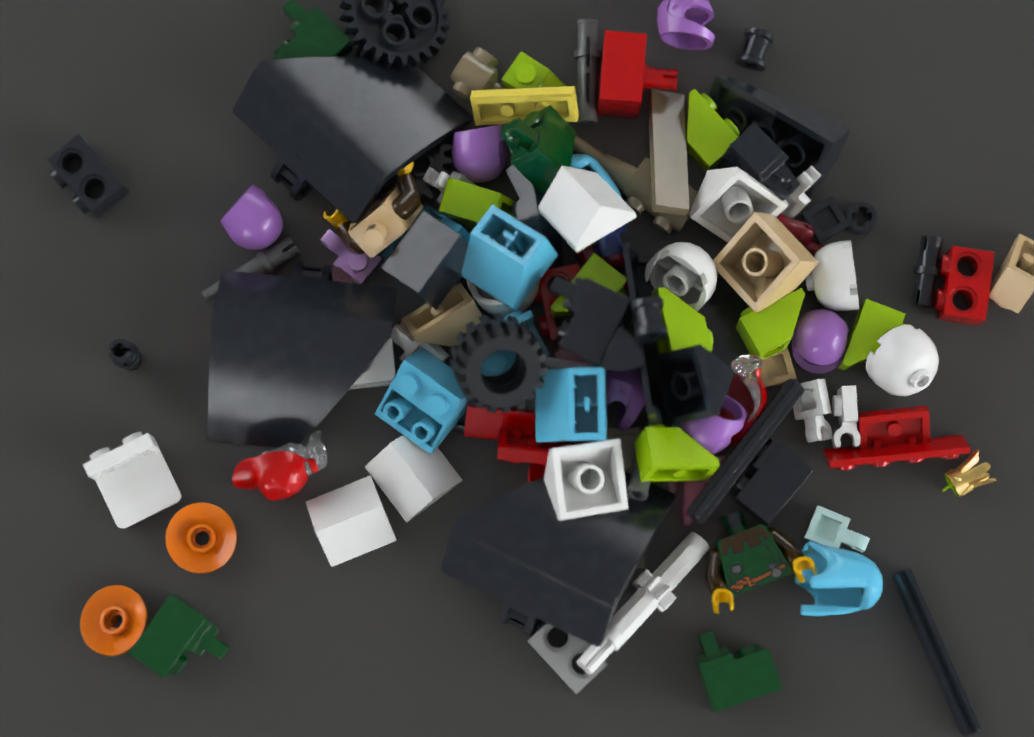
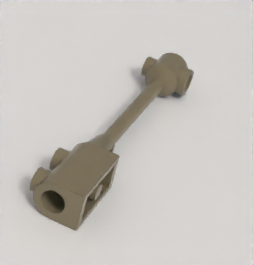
(478, 72)

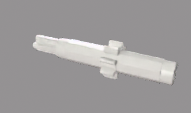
(652, 593)

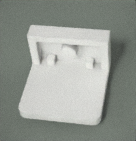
(133, 479)

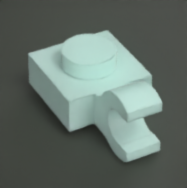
(831, 530)

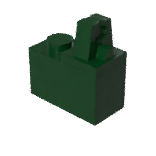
(313, 35)
(540, 145)
(174, 633)
(731, 679)

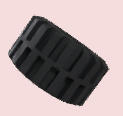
(510, 387)

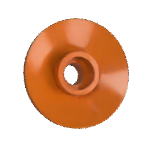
(183, 533)
(103, 611)

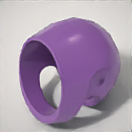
(683, 23)
(479, 153)
(253, 220)
(819, 339)
(628, 390)
(716, 432)

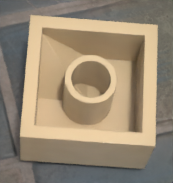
(764, 261)

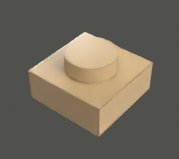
(777, 369)

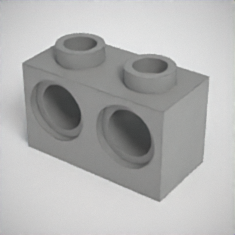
(561, 658)

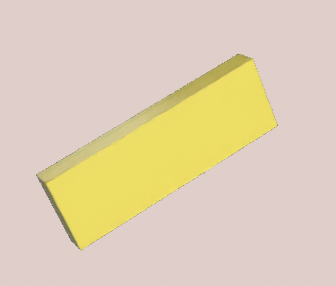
(505, 105)

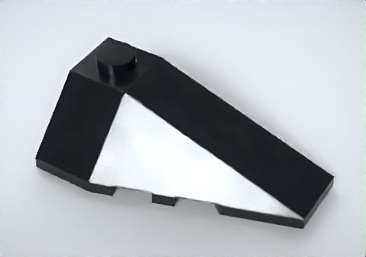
(799, 131)

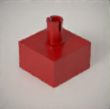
(626, 75)

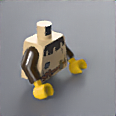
(384, 219)

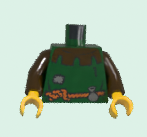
(750, 560)

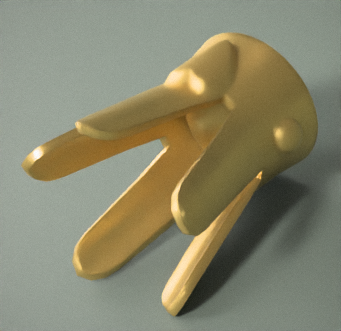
(963, 480)

